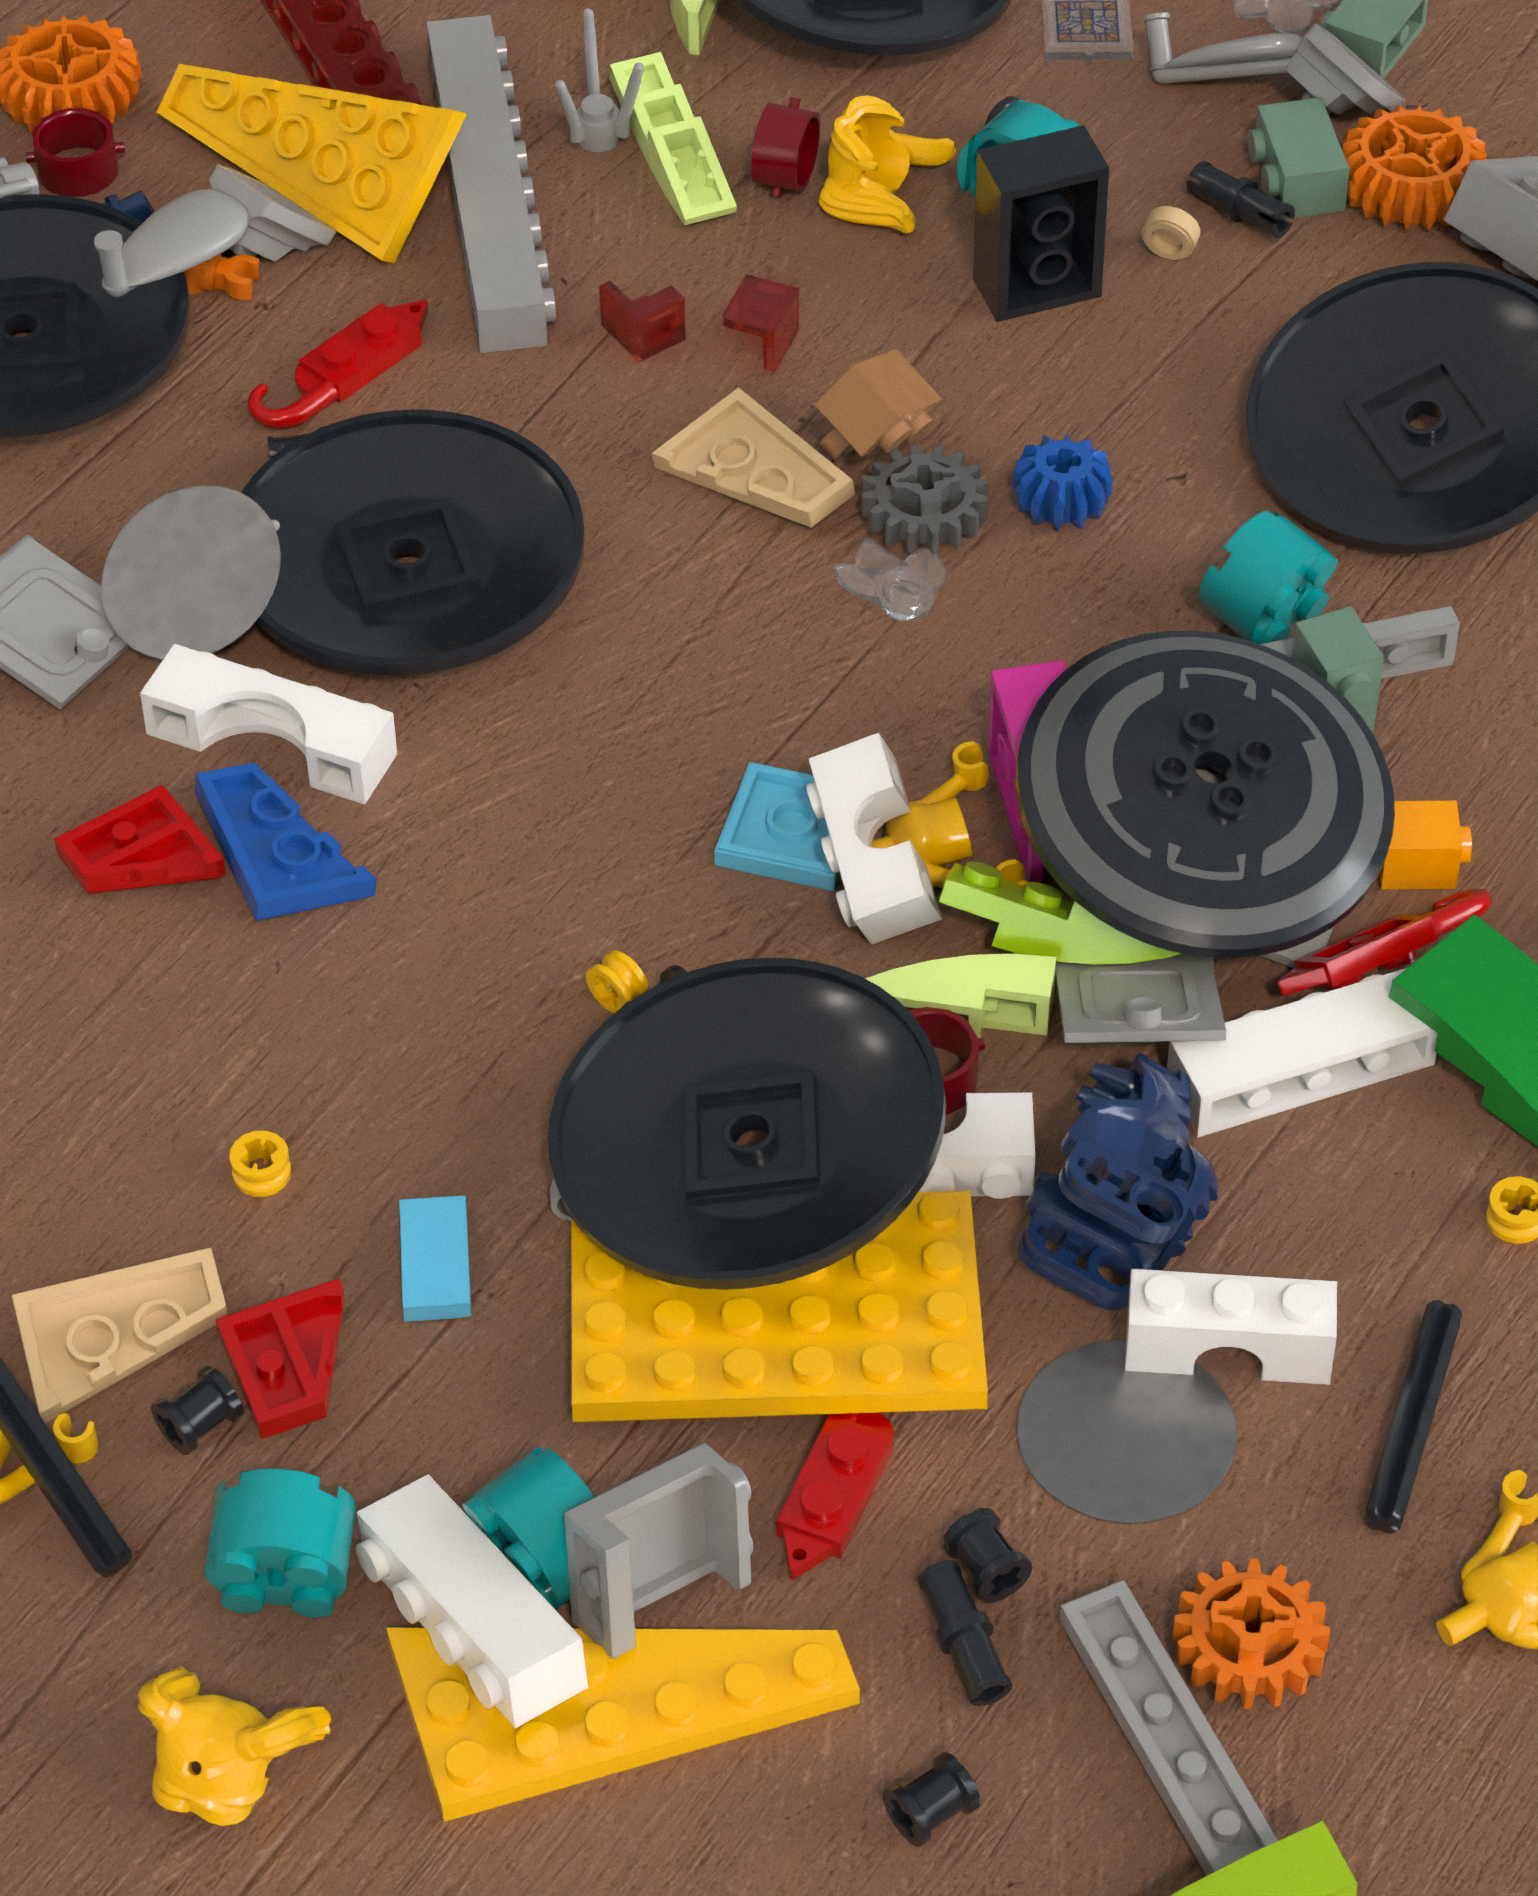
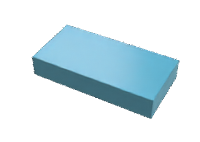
(435, 1258)

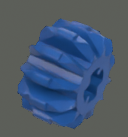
(1062, 481)

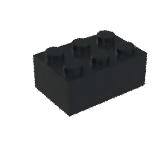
(1040, 223)

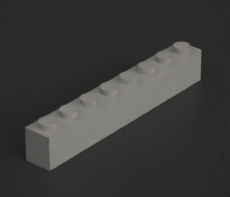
(488, 186)

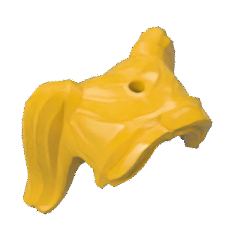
(871, 163)
(226, 1739)

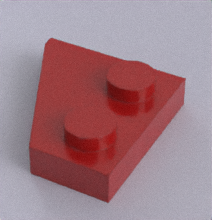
(139, 846)
(286, 1355)

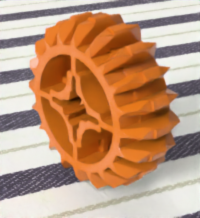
(68, 67)
(1408, 164)

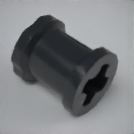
(197, 1410)
(987, 1555)
(931, 1799)

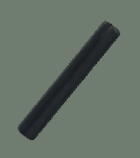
(1413, 1417)
(59, 1480)

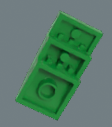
(1485, 1009)

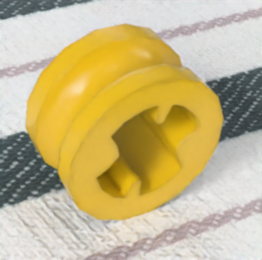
(616, 980)
(260, 1181)
(1505, 1197)

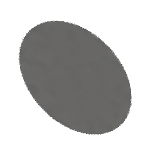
(191, 571)
(1125, 1439)

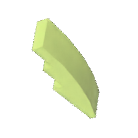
(674, 142)

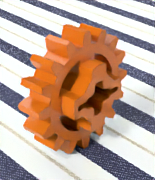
(1251, 1633)

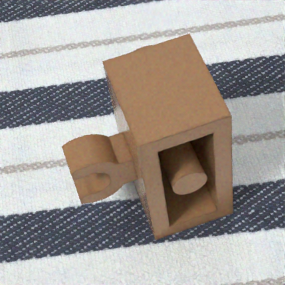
(877, 406)

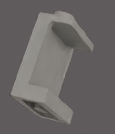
(654, 1540)

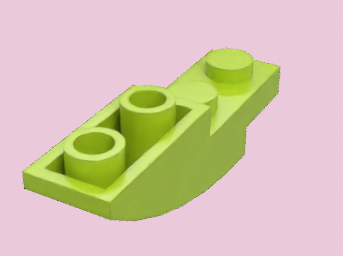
(1040, 921)

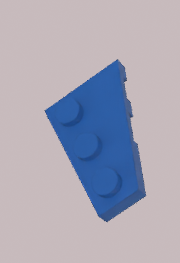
(273, 849)

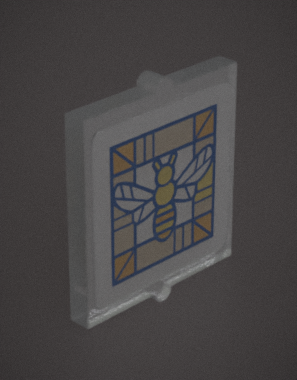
(1087, 30)

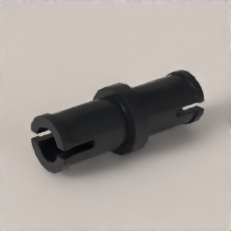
(1240, 199)
(964, 1633)

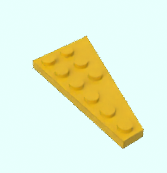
(332, 152)
(642, 1707)

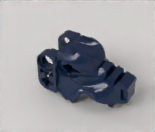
(1139, 1188)

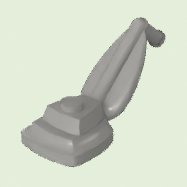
(1315, 60)
(204, 223)

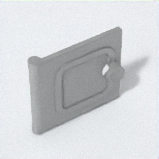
(45, 616)
(1140, 1001)

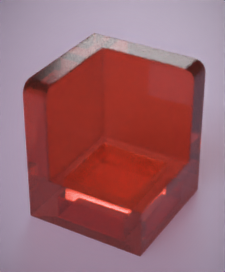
(768, 312)
(643, 324)

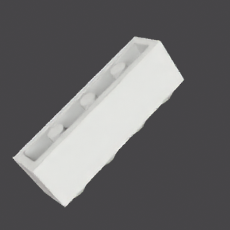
(1301, 1054)
(471, 1601)

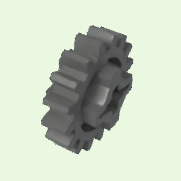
(925, 498)

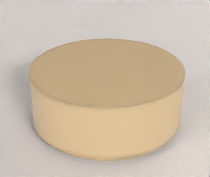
(1170, 232)

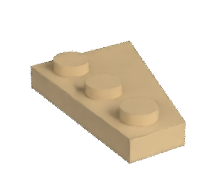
(756, 460)
(112, 1324)

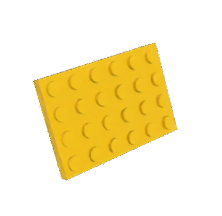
(861, 1336)

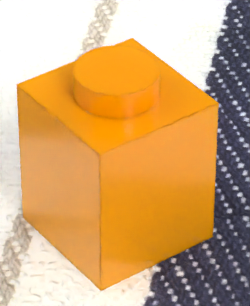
(1426, 846)

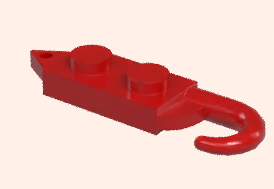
(346, 362)
(1382, 944)
(833, 1488)

